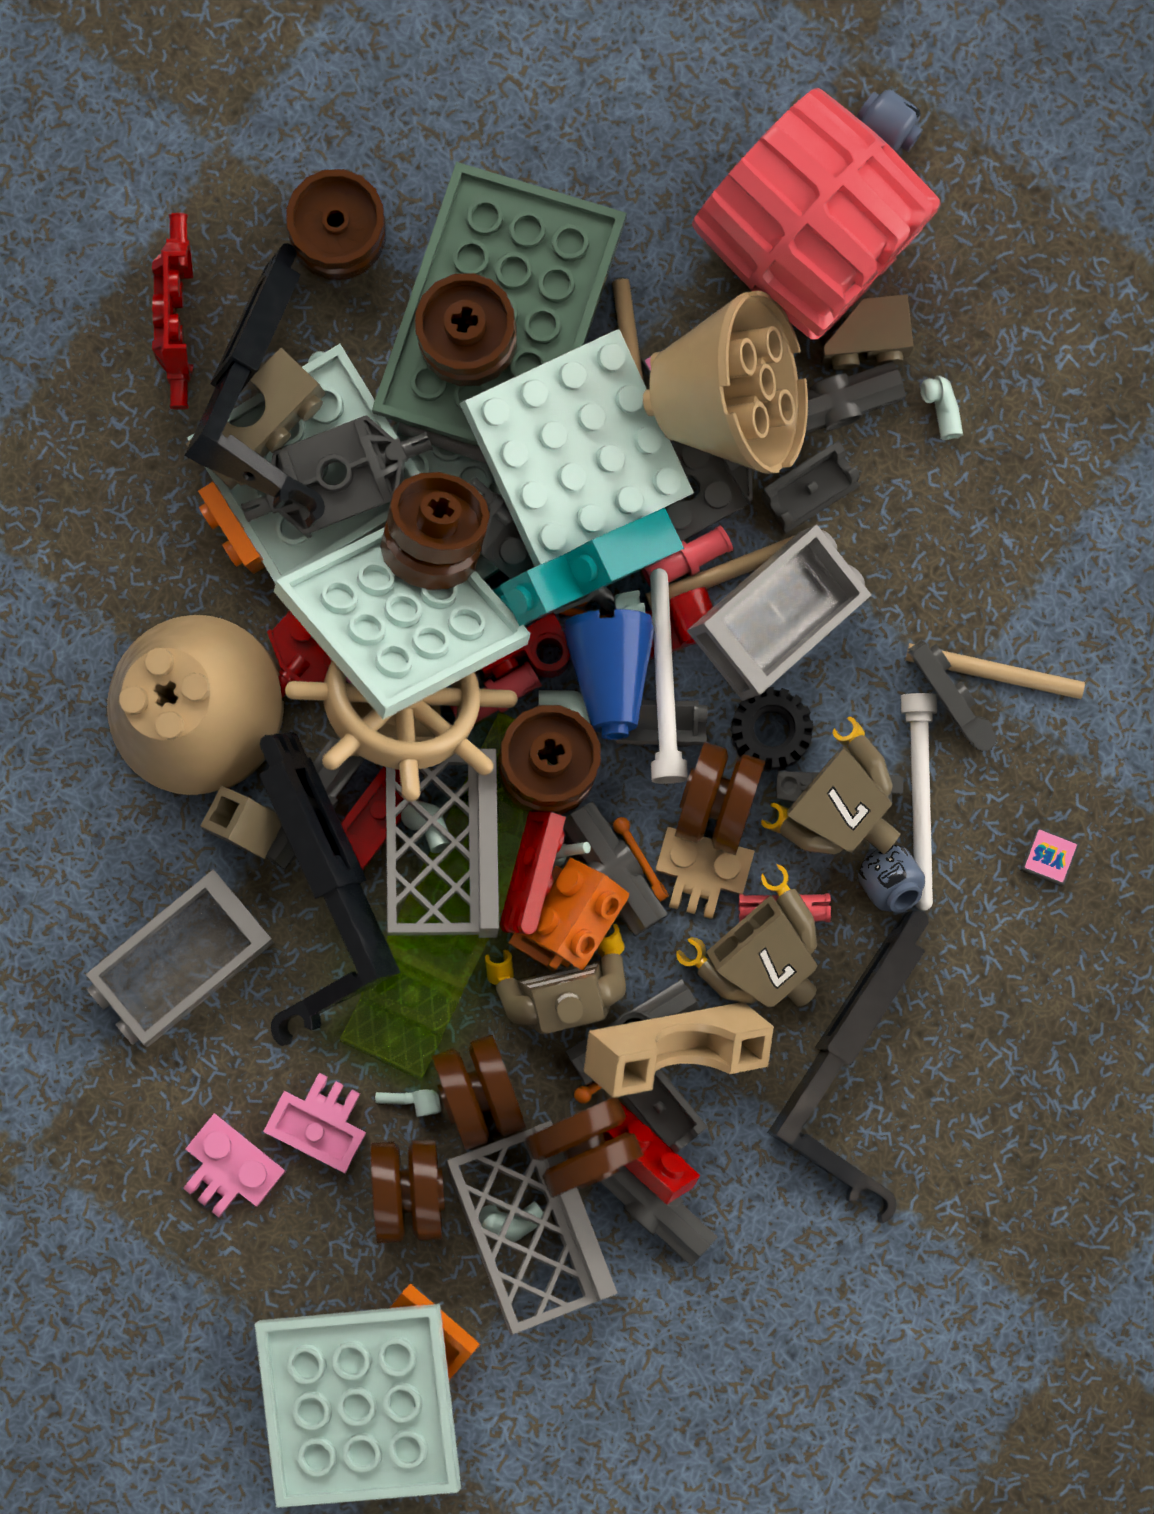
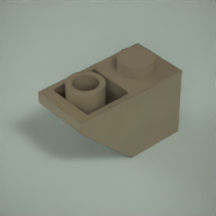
(873, 331)
(241, 822)

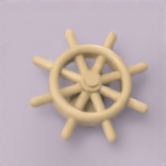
(408, 738)

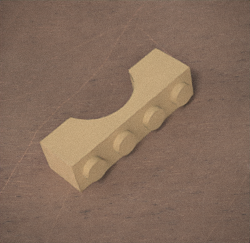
(721, 1037)

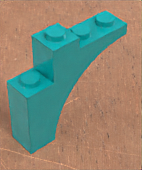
(590, 567)

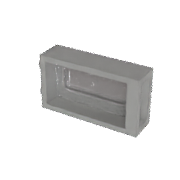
(780, 612)
(177, 960)

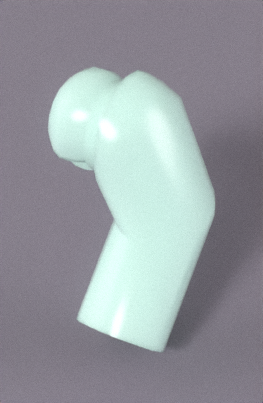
(947, 410)
(414, 821)

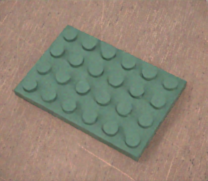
(539, 249)

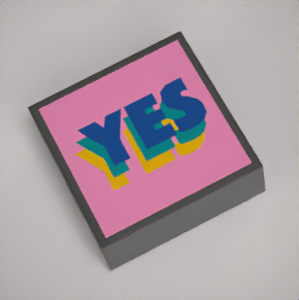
(1050, 856)

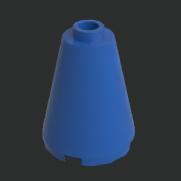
(611, 666)

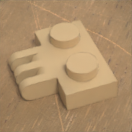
(702, 871)

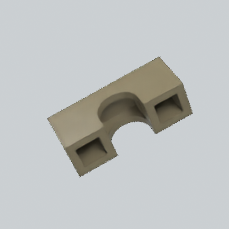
(288, 396)

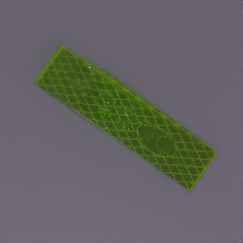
(410, 1012)

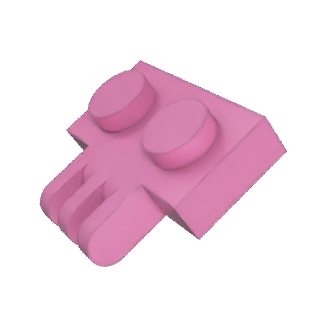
(318, 1124)
(230, 1166)

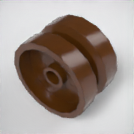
(332, 250)
(491, 334)
(434, 530)
(553, 734)
(718, 798)
(478, 1092)
(584, 1147)
(407, 1190)

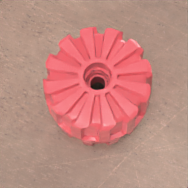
(815, 212)

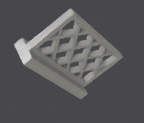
(481, 854)
(571, 1225)

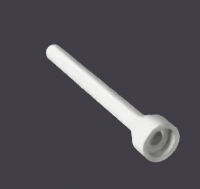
(919, 712)
(668, 762)

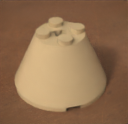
(734, 386)
(194, 704)

